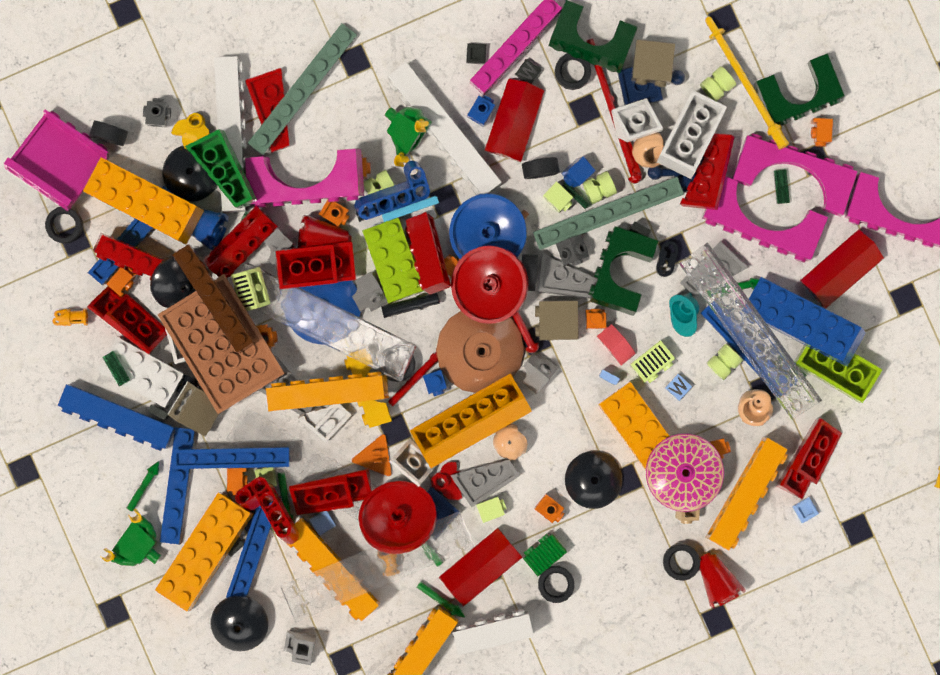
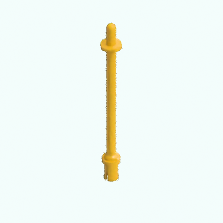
(773, 129)

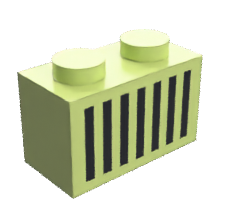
(251, 288)
(652, 361)

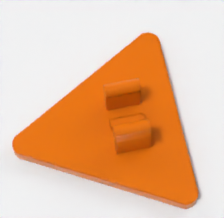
(375, 456)

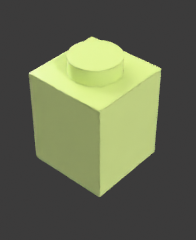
(558, 197)
(491, 509)

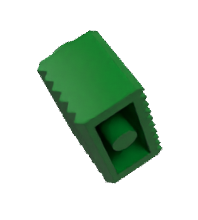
(544, 554)

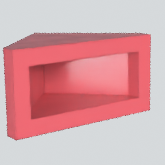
(616, 344)

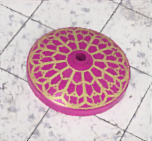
(666, 467)

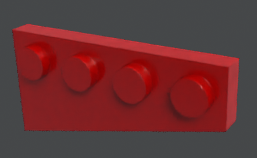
(266, 93)
(710, 177)

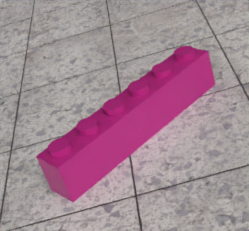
(515, 46)

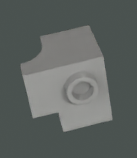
(277, 241)
(368, 293)
(538, 372)
(300, 646)

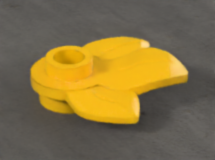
(189, 131)

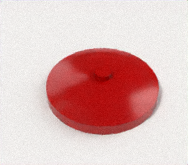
(489, 284)
(397, 517)

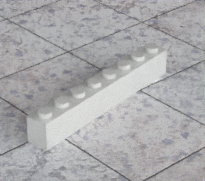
(230, 112)
(444, 130)

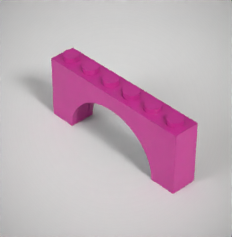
(833, 179)
(342, 182)
(868, 209)
(797, 241)

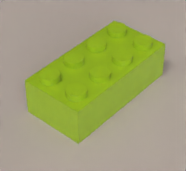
(393, 260)
(850, 380)

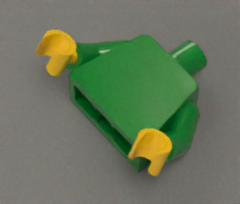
(406, 131)
(135, 544)

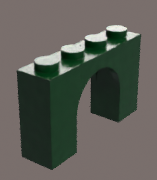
(566, 39)
(827, 92)
(606, 291)

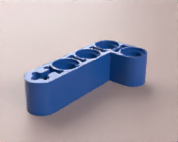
(391, 193)

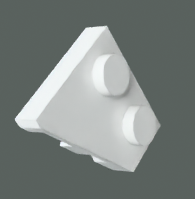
(325, 420)

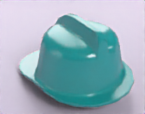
(684, 314)

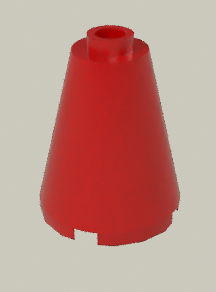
(320, 233)
(718, 581)

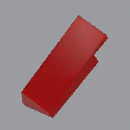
(514, 120)
(315, 265)
(842, 268)
(129, 319)
(809, 458)
(331, 492)
(480, 567)

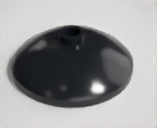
(188, 187)
(167, 283)
(579, 477)
(244, 613)

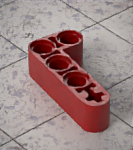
(263, 498)

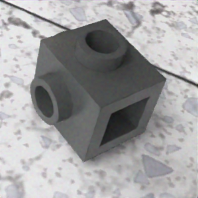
(159, 119)
(572, 250)

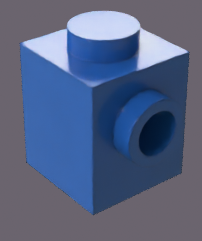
(481, 110)
(578, 172)
(435, 383)

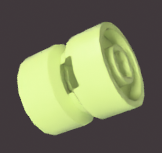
(720, 82)
(382, 179)
(599, 187)
(726, 359)

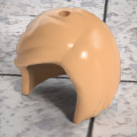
(648, 149)
(754, 411)
(518, 442)

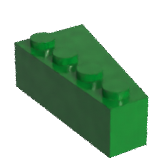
(222, 165)

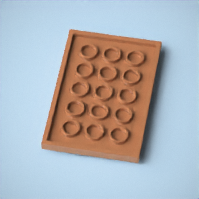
(210, 356)

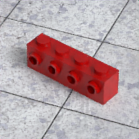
(240, 243)
(427, 253)
(126, 255)

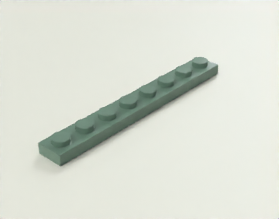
(302, 89)
(608, 213)

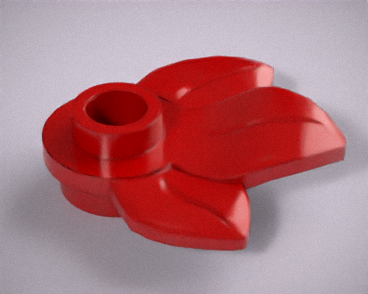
(449, 488)

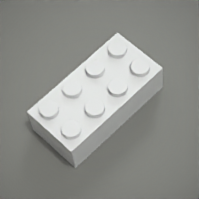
(691, 134)
(146, 373)
(492, 632)

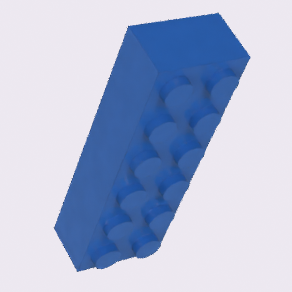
(806, 322)

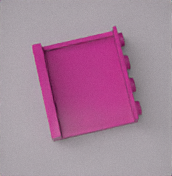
(56, 160)

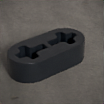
(671, 260)

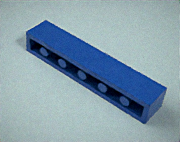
(116, 416)

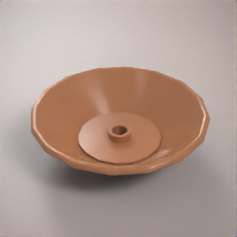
(459, 353)

